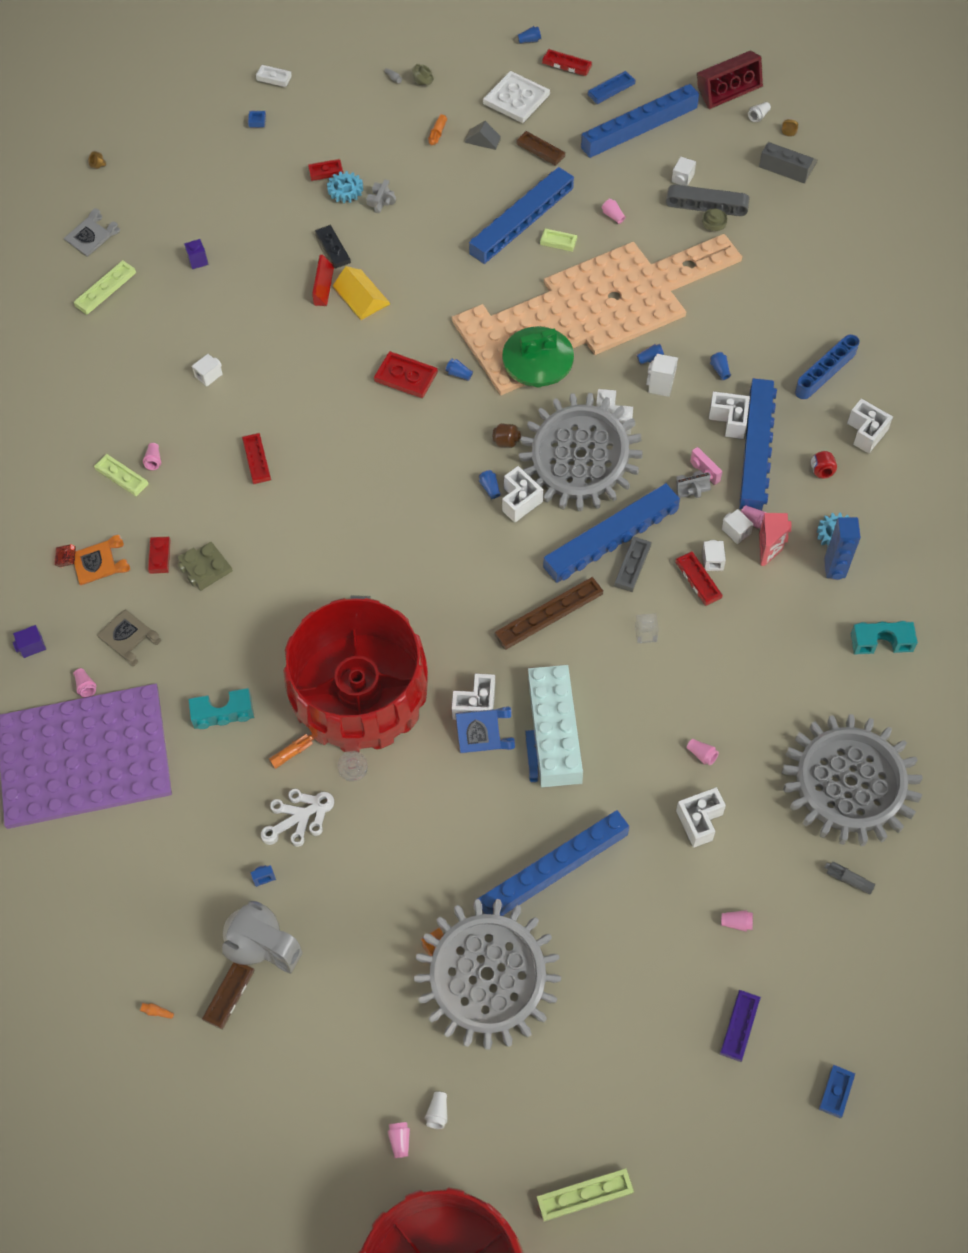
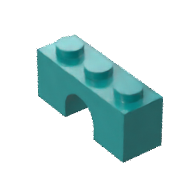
(899, 634)
(237, 709)

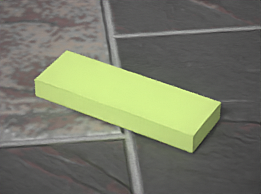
(121, 475)

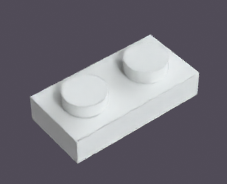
(273, 75)

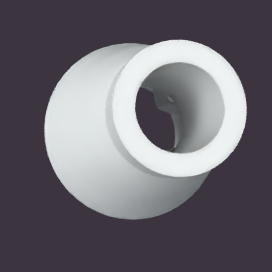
(757, 112)
(437, 1112)

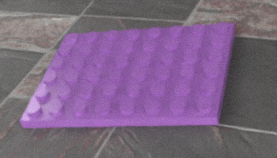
(83, 756)

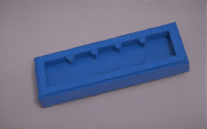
(611, 87)

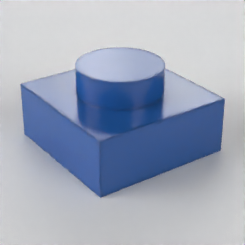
(257, 119)
(263, 875)

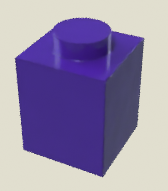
(196, 254)
(28, 641)

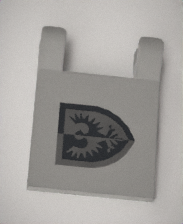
(90, 235)

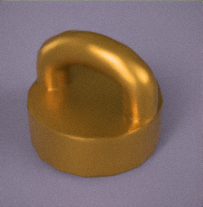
(789, 127)
(96, 160)

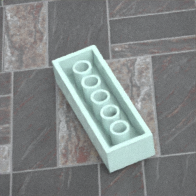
(555, 726)

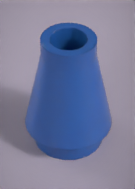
(530, 35)
(649, 354)
(720, 364)
(458, 369)
(489, 483)

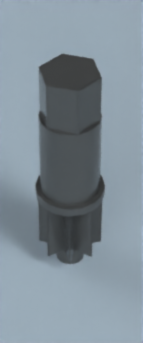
(855, 880)

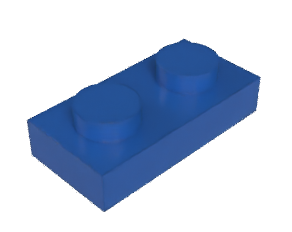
(837, 1091)

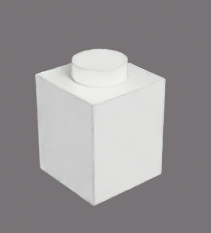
(683, 171)
(207, 369)
(737, 526)
(713, 555)

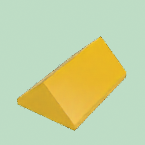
(359, 292)

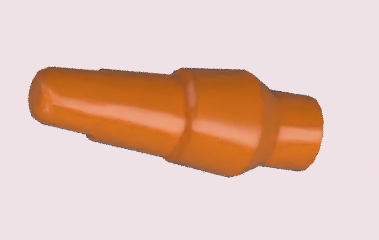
(154, 1010)

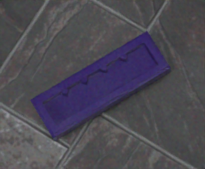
(740, 1025)

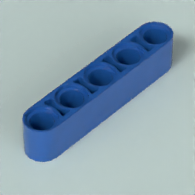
(827, 366)

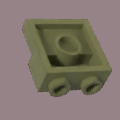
(204, 565)

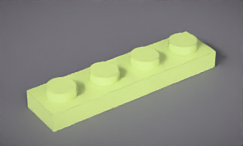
(104, 287)
(585, 1195)

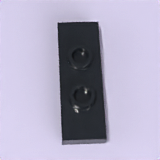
(333, 246)

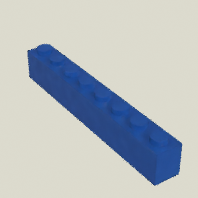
(639, 120)
(521, 215)
(757, 444)
(611, 533)
(556, 864)

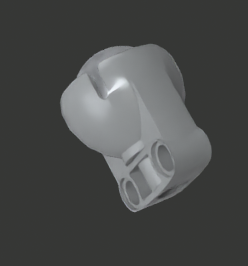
(255, 936)

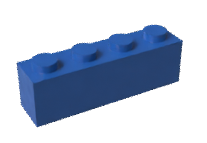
(842, 547)

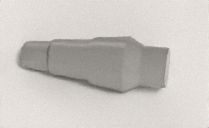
(393, 75)

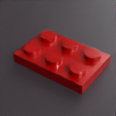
(406, 374)

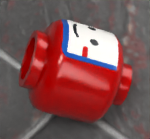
(824, 464)

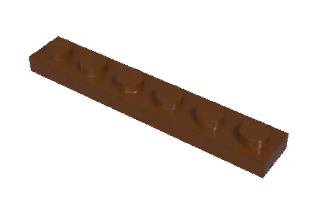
(548, 613)

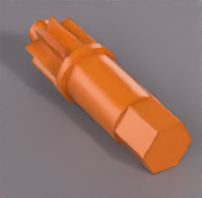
(437, 130)
(291, 750)

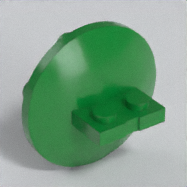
(538, 356)

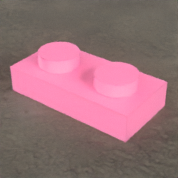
(705, 464)

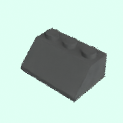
(787, 162)

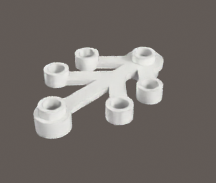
(300, 816)

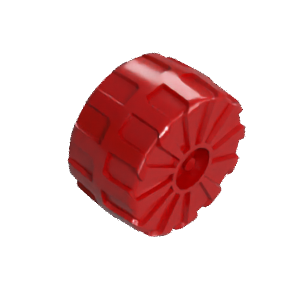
(362, 644)
(441, 1224)

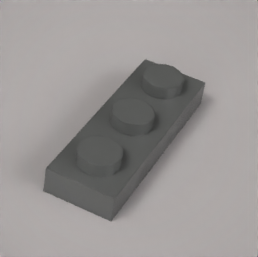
(633, 564)

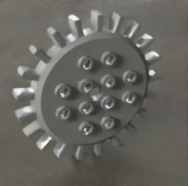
(558, 429)
(856, 746)
(524, 957)

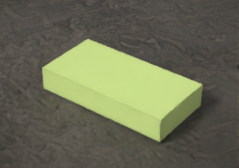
(558, 240)

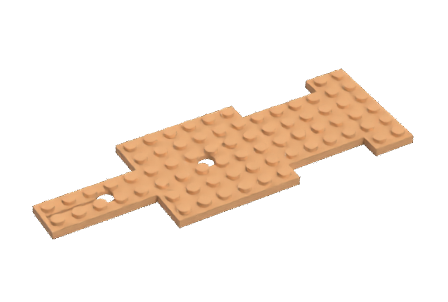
(581, 305)

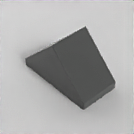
(483, 136)

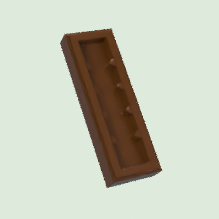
(540, 148)
(228, 995)

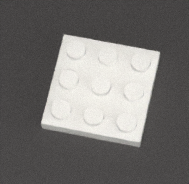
(516, 96)

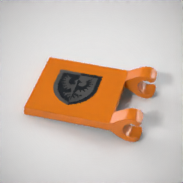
(98, 562)

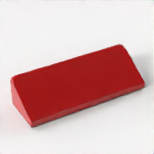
(322, 281)

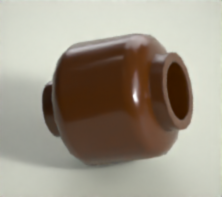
(506, 435)

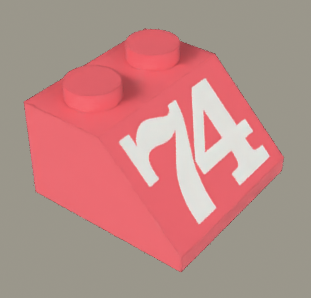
(773, 535)

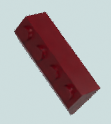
(730, 79)

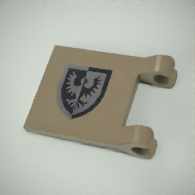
(125, 634)

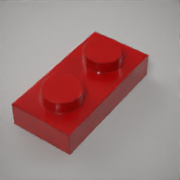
(325, 169)
(159, 555)

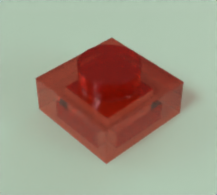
(65, 555)

